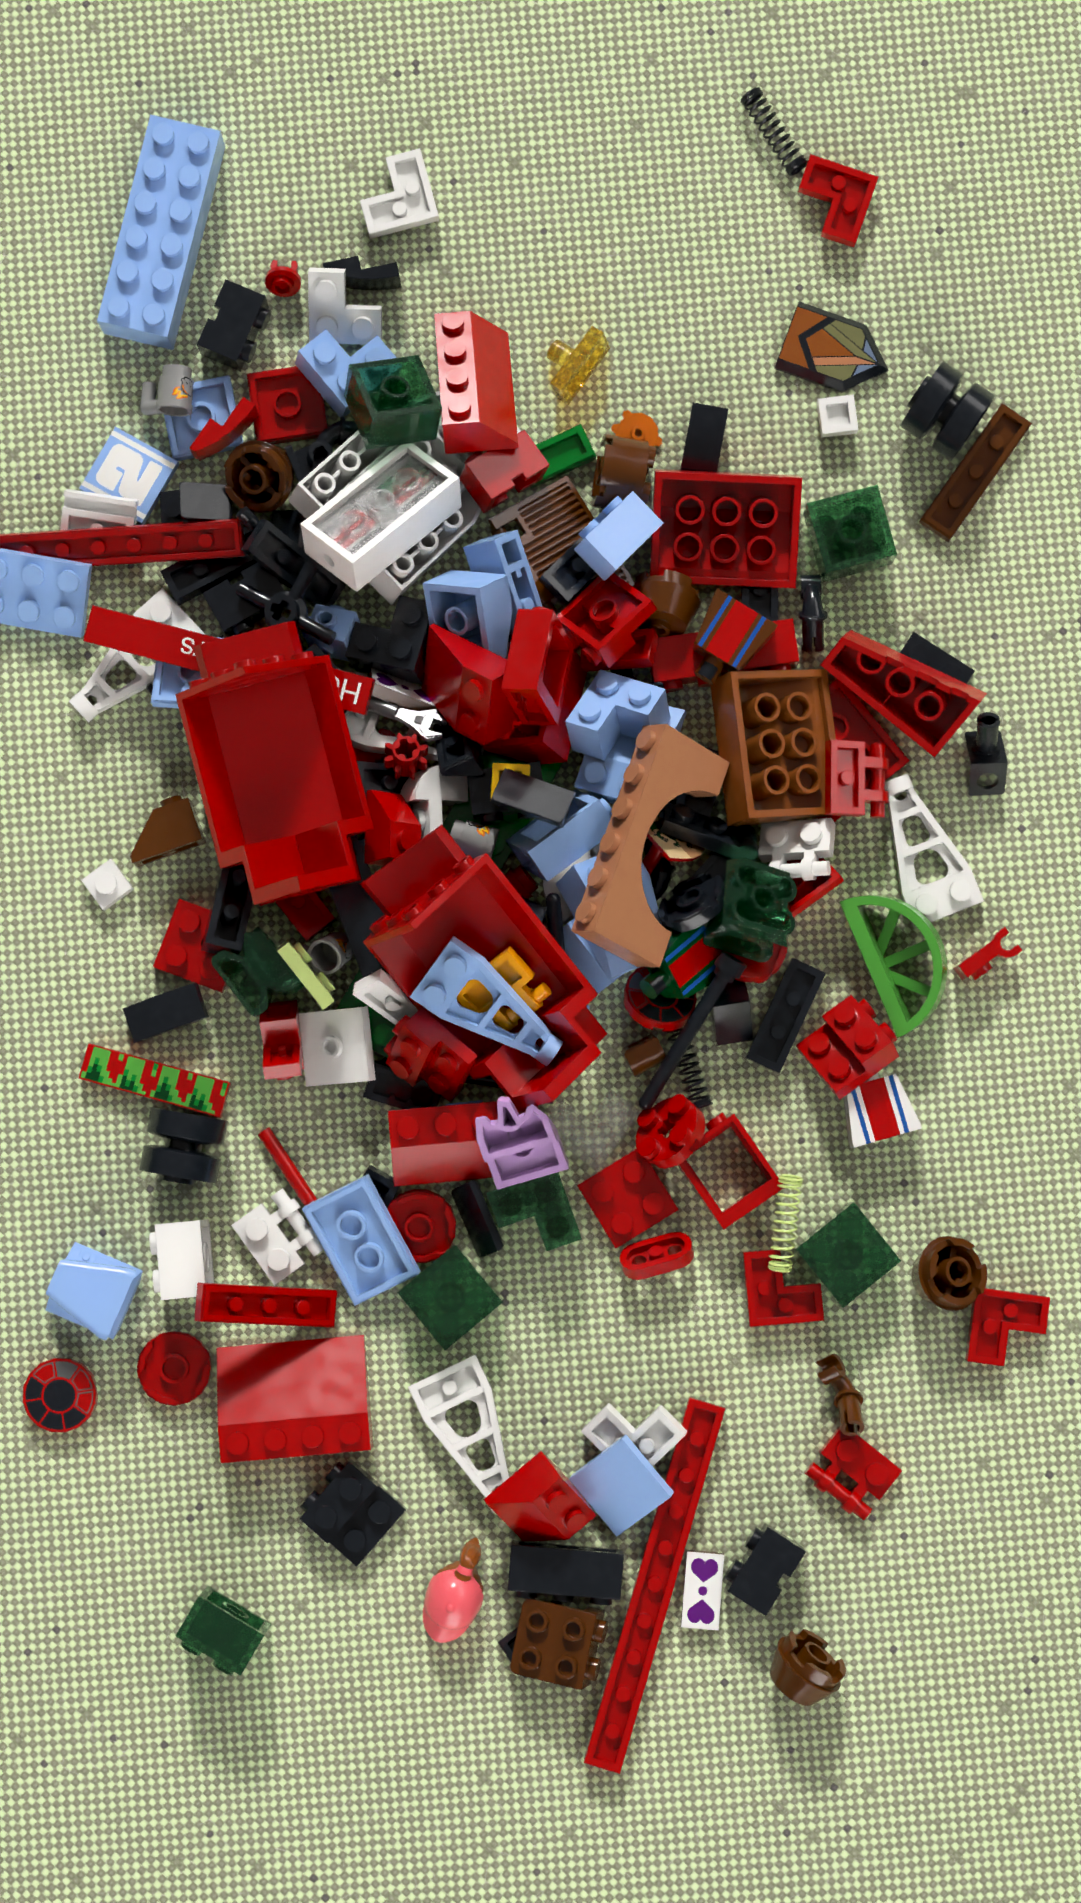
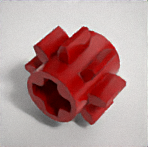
(413, 751)

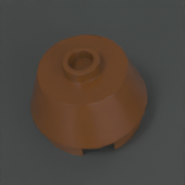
(258, 476)
(674, 599)
(949, 1273)
(805, 1668)

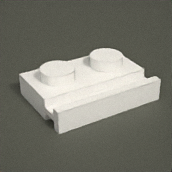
(96, 510)

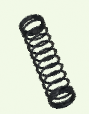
(797, 164)
(705, 1100)

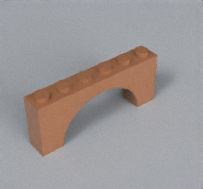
(614, 902)

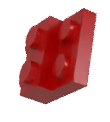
(604, 618)
(849, 1046)
(429, 1053)

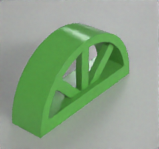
(879, 966)

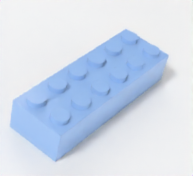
(161, 232)

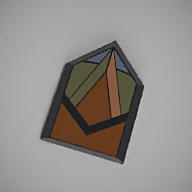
(829, 350)

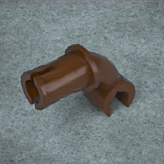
(846, 1397)

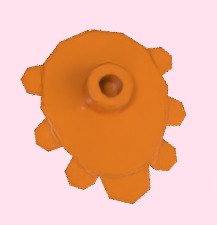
(638, 427)

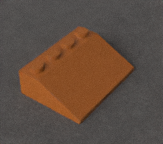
(775, 739)

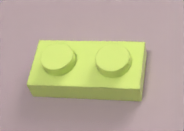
(298, 960)

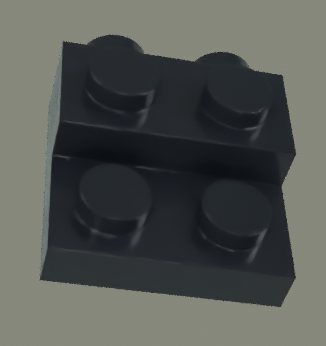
(351, 1511)

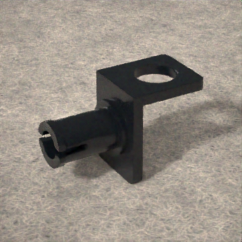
(986, 755)

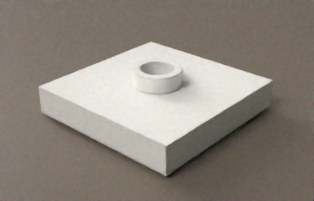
(337, 1046)

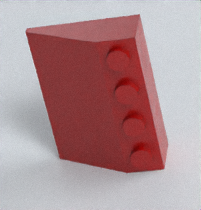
(727, 527)
(293, 1399)

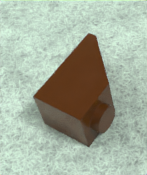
(168, 831)

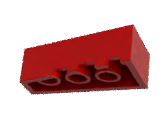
(903, 690)

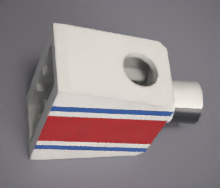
(878, 1111)

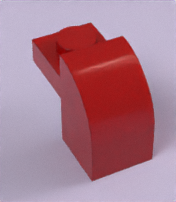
(281, 1041)

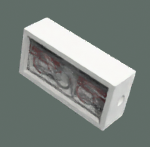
(381, 515)

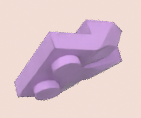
(519, 1144)

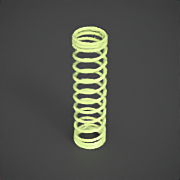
(794, 1181)

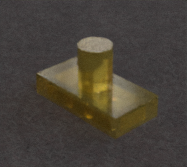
(576, 363)

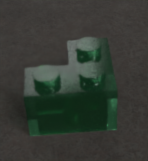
(545, 1201)

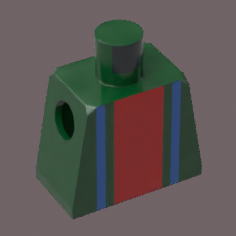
(684, 968)

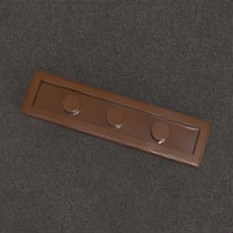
(975, 472)

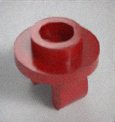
(283, 280)

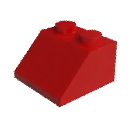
(540, 1502)

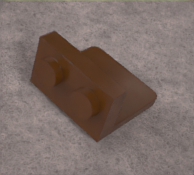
(558, 1643)

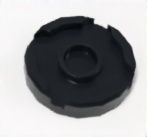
(692, 903)

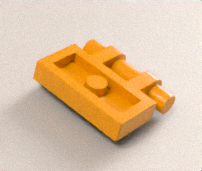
(516, 974)

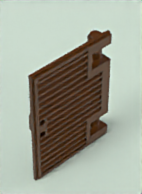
(550, 527)

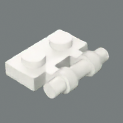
(798, 841)
(268, 1242)

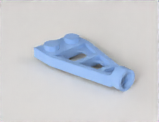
(447, 978)

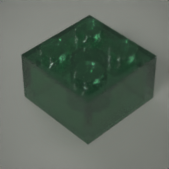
(392, 402)
(849, 533)
(846, 1254)
(450, 1296)
(222, 1631)

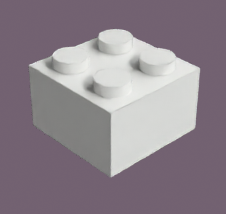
(182, 1257)

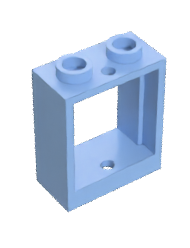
(550, 849)

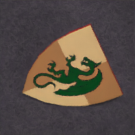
(669, 848)

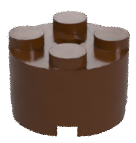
(622, 470)

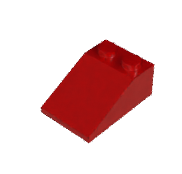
(466, 686)

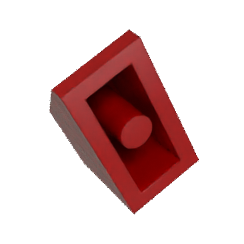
(393, 825)

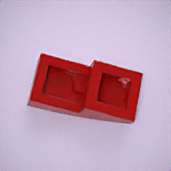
(216, 437)

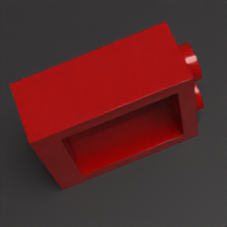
(537, 666)
(750, 1200)

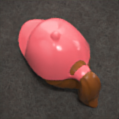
(454, 1596)

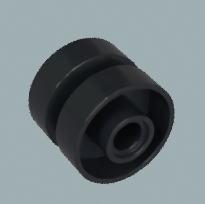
(939, 405)
(182, 1155)

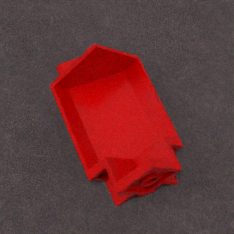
(275, 763)
(442, 894)

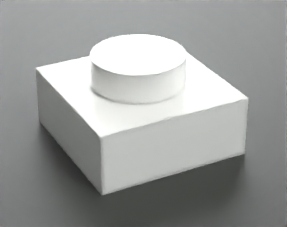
(837, 416)
(107, 884)

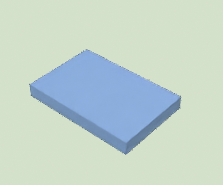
(361, 1240)

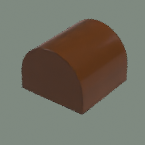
(643, 1054)

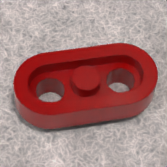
(656, 1255)

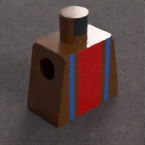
(729, 636)

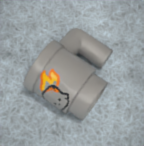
(174, 392)
(474, 837)
(329, 952)

